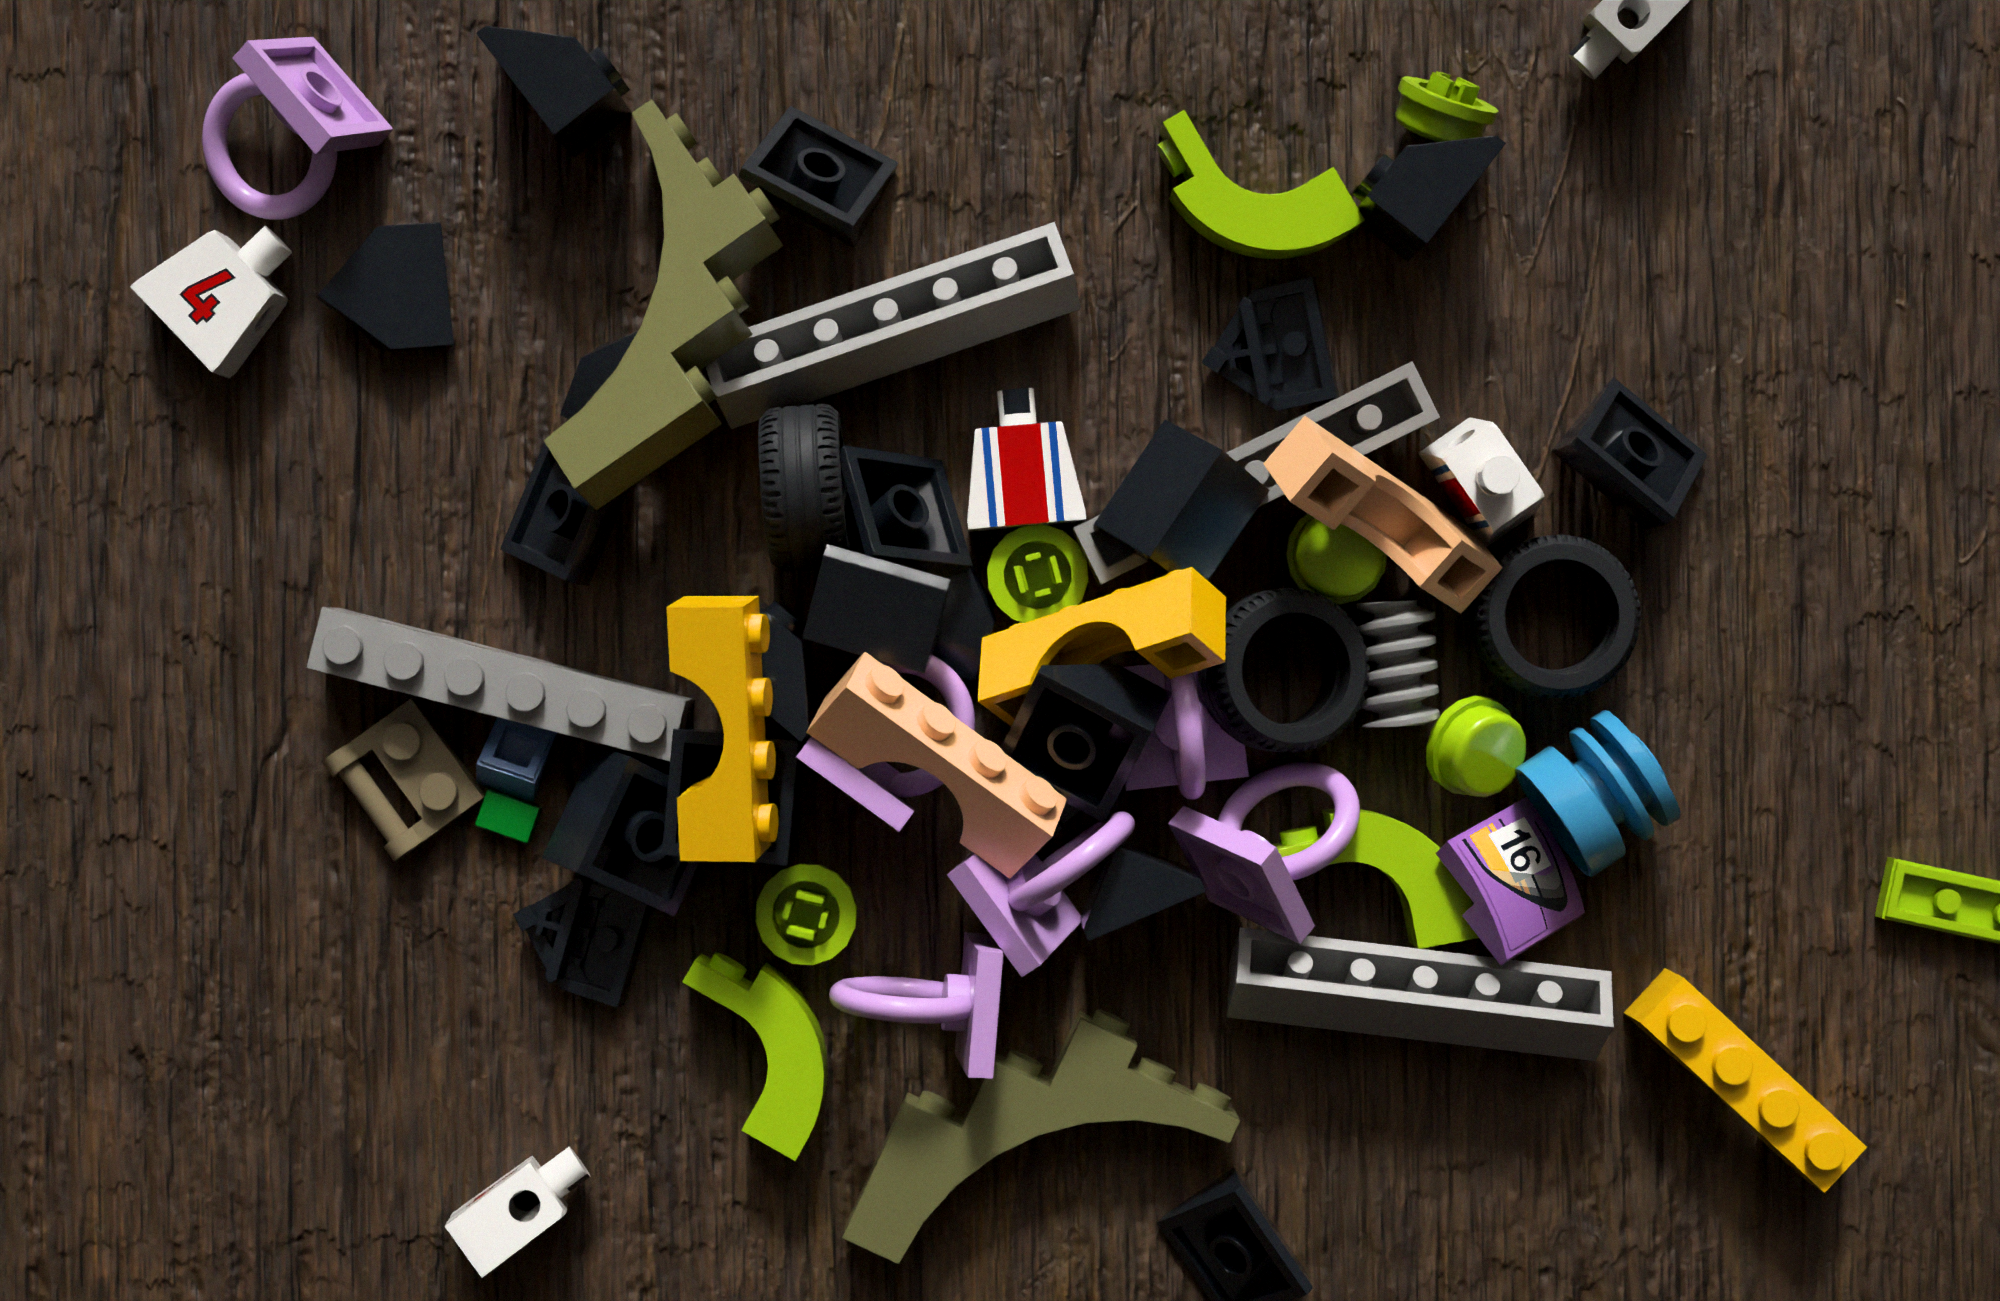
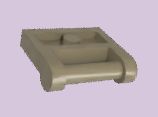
(422, 768)

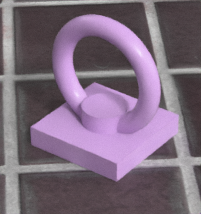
(311, 100)
(1186, 742)
(880, 784)
(1246, 870)
(1030, 910)
(960, 1003)

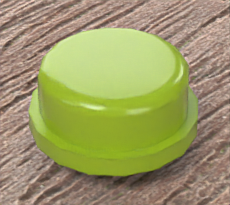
(1443, 108)
(1333, 561)
(1036, 572)
(1475, 747)
(806, 914)

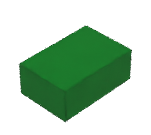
(508, 816)

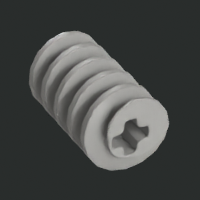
(1399, 663)

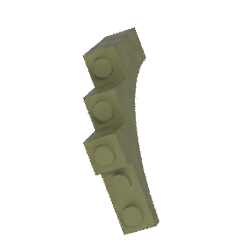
(657, 393)
(1090, 1083)

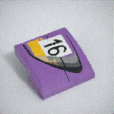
(1514, 879)

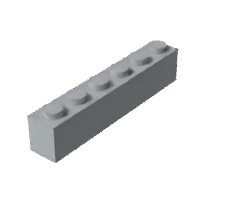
(896, 325)
(1359, 418)
(498, 682)
(1420, 994)

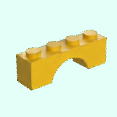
(1168, 620)
(720, 650)
(1745, 1079)

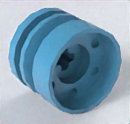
(1607, 786)

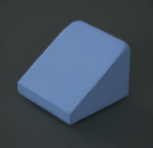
(515, 758)

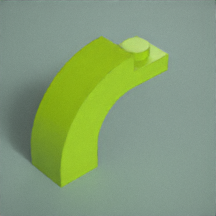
(1250, 221)
(1427, 890)
(791, 1042)

